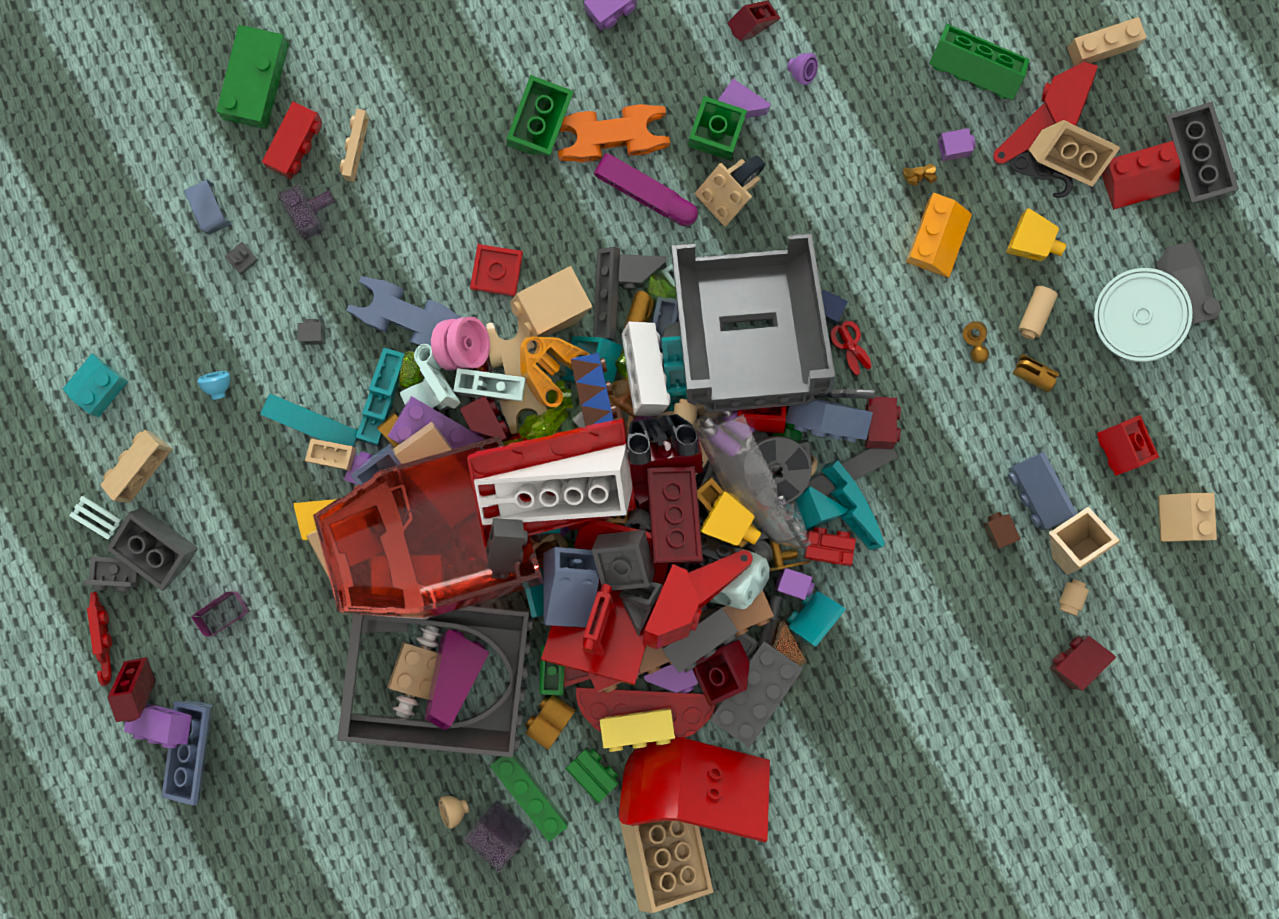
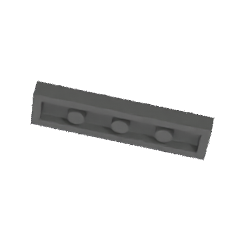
(606, 293)

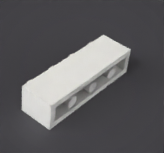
(645, 369)

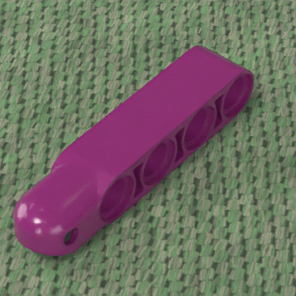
(646, 190)

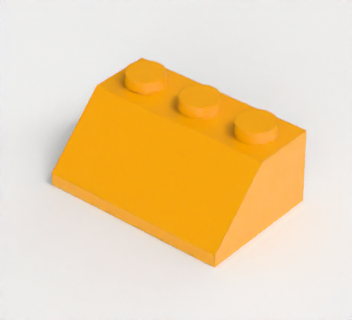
(939, 235)

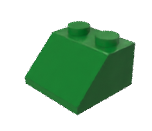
(717, 128)

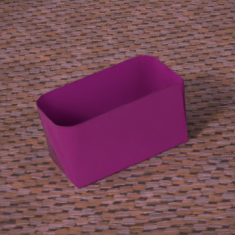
(201, 624)

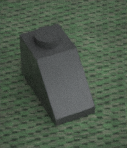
(637, 269)

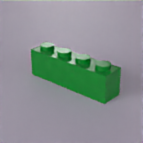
(530, 796)

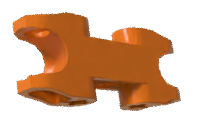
(625, 131)

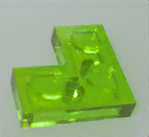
(544, 424)

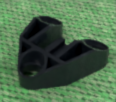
(674, 427)

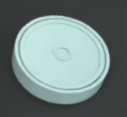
(1143, 315)

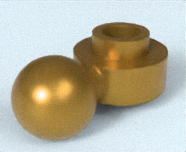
(979, 352)

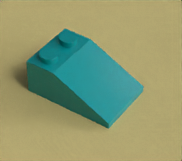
(814, 618)

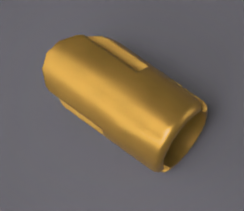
(640, 308)
(1035, 373)

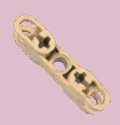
(507, 354)

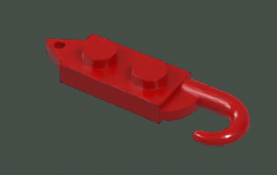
(100, 639)

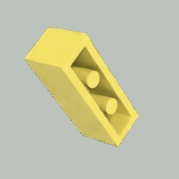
(637, 729)

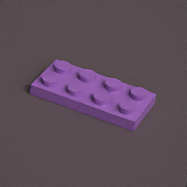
(417, 415)

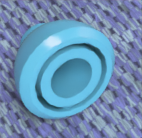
(215, 384)

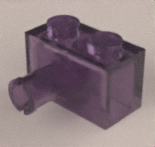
(304, 210)

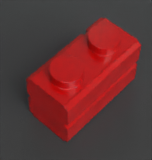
(830, 548)

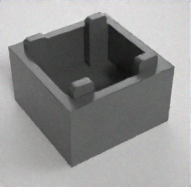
(624, 560)

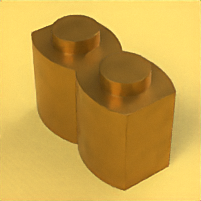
(550, 721)

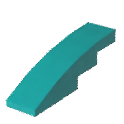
(674, 370)
(381, 396)
(308, 421)
(859, 515)

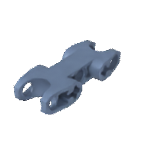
(388, 309)

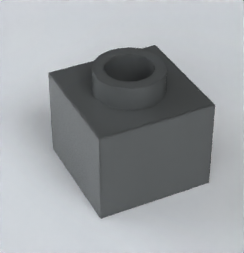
(311, 332)

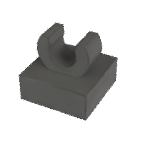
(241, 258)

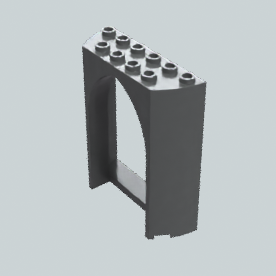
(485, 733)

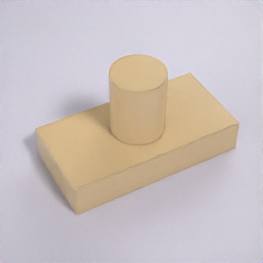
(330, 454)

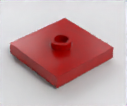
(496, 270)

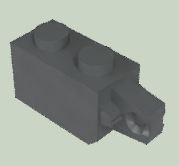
(505, 546)

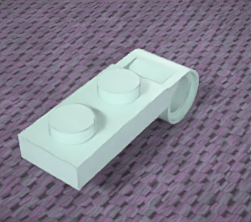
(433, 377)

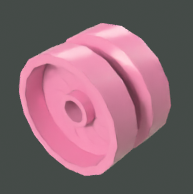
(460, 343)

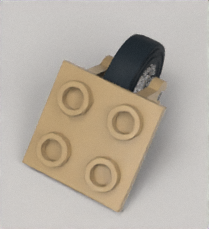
(727, 193)

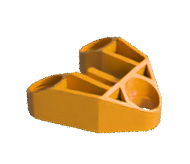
(535, 378)

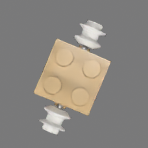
(414, 671)

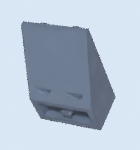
(569, 586)

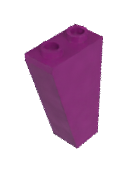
(453, 676)

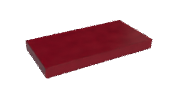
(674, 515)

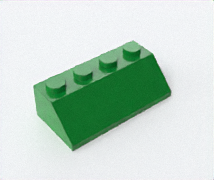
(979, 62)

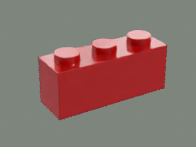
(292, 140)

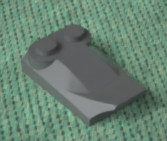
(1187, 266)

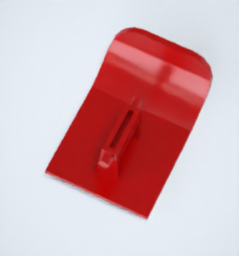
(609, 641)
(697, 787)

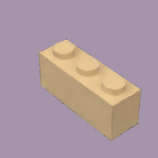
(1107, 42)

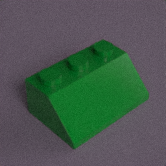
(539, 117)

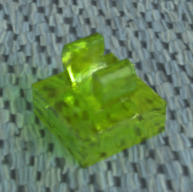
(567, 396)

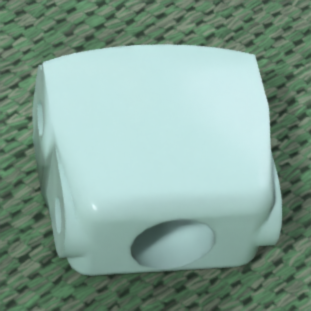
(746, 586)

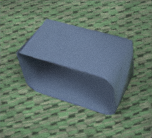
(205, 207)

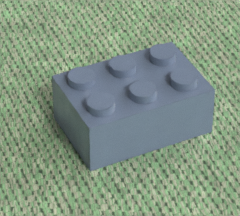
(830, 419)

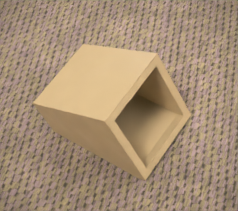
(551, 304)
(1080, 541)

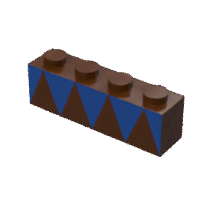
(593, 389)

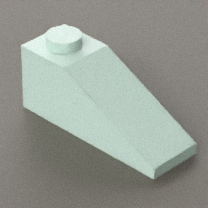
(491, 385)

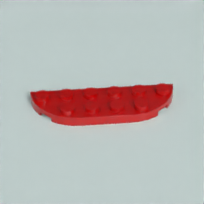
(688, 710)

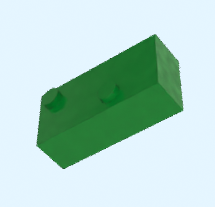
(252, 77)

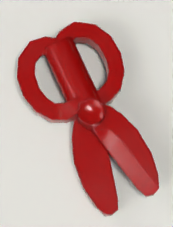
(853, 350)

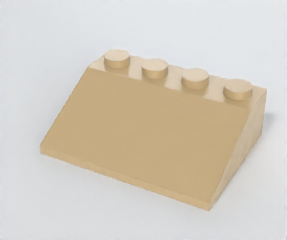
(666, 863)

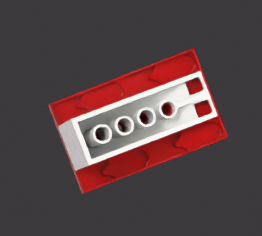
(555, 479)

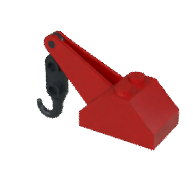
(1062, 101)
(686, 593)

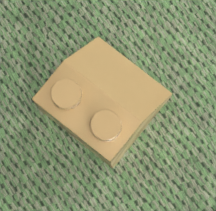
(1187, 517)

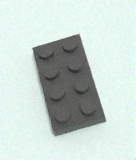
(768, 682)

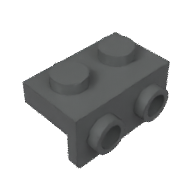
(111, 572)

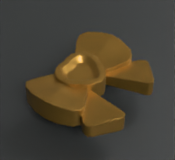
(917, 173)

